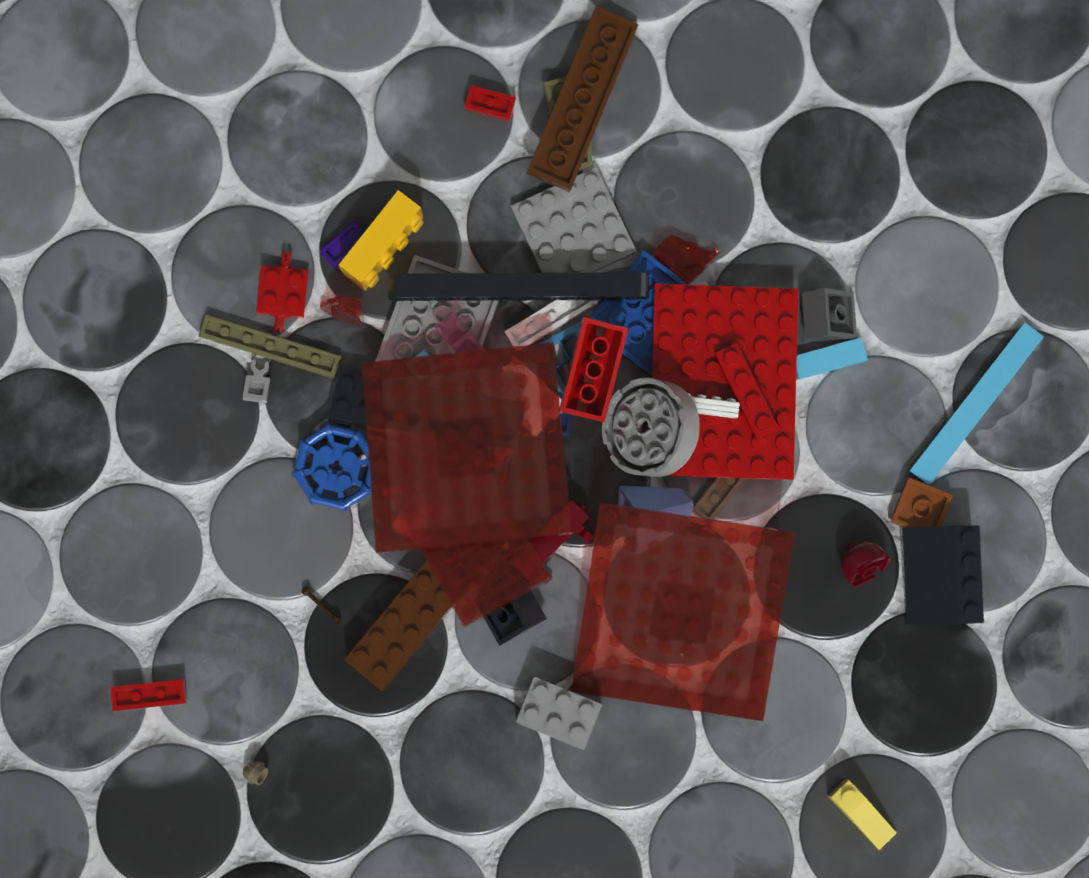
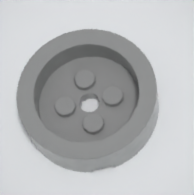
(671, 422)

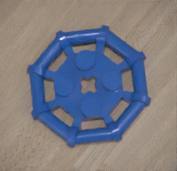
(324, 474)

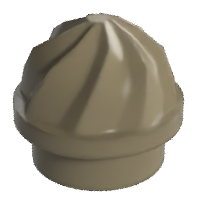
(255, 772)

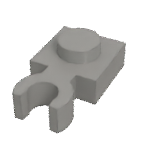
(257, 386)

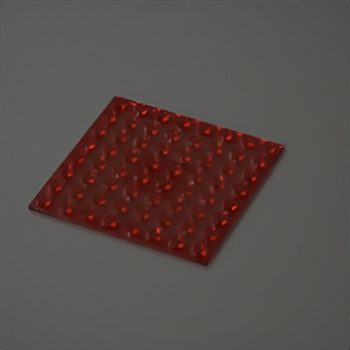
(466, 448)
(682, 611)

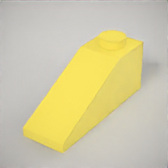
(862, 813)

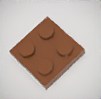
(921, 505)

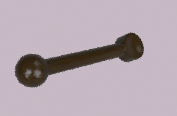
(306, 591)

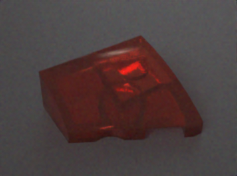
(684, 258)
(345, 309)

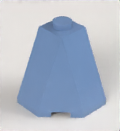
(656, 498)

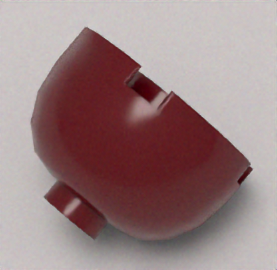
(862, 561)

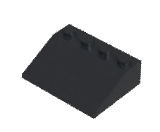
(942, 575)

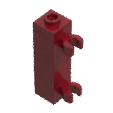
(548, 545)

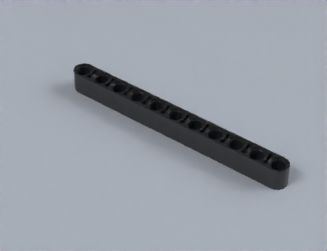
(518, 286)

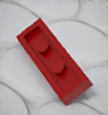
(148, 695)

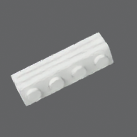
(716, 406)

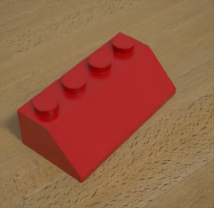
(593, 369)

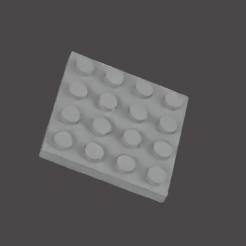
(574, 228)

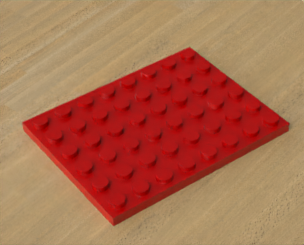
(696, 324)

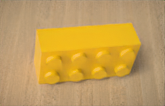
(382, 240)

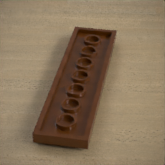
(582, 99)

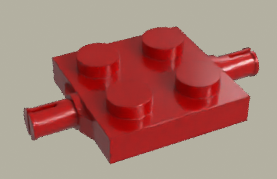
(282, 292)

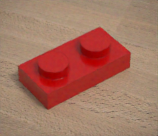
(490, 103)

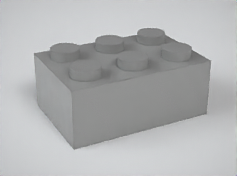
(559, 713)

